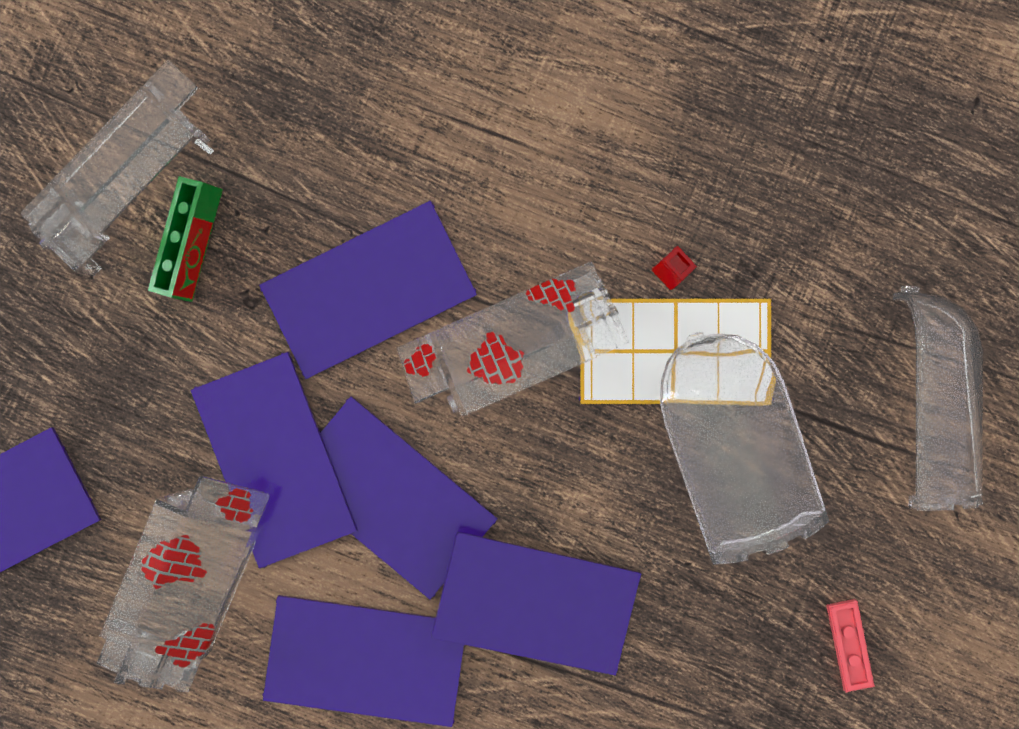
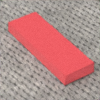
(850, 645)

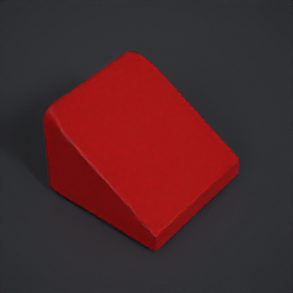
(674, 268)

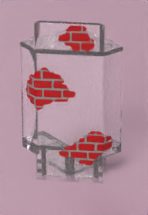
(515, 342)
(181, 583)

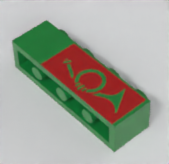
(185, 239)

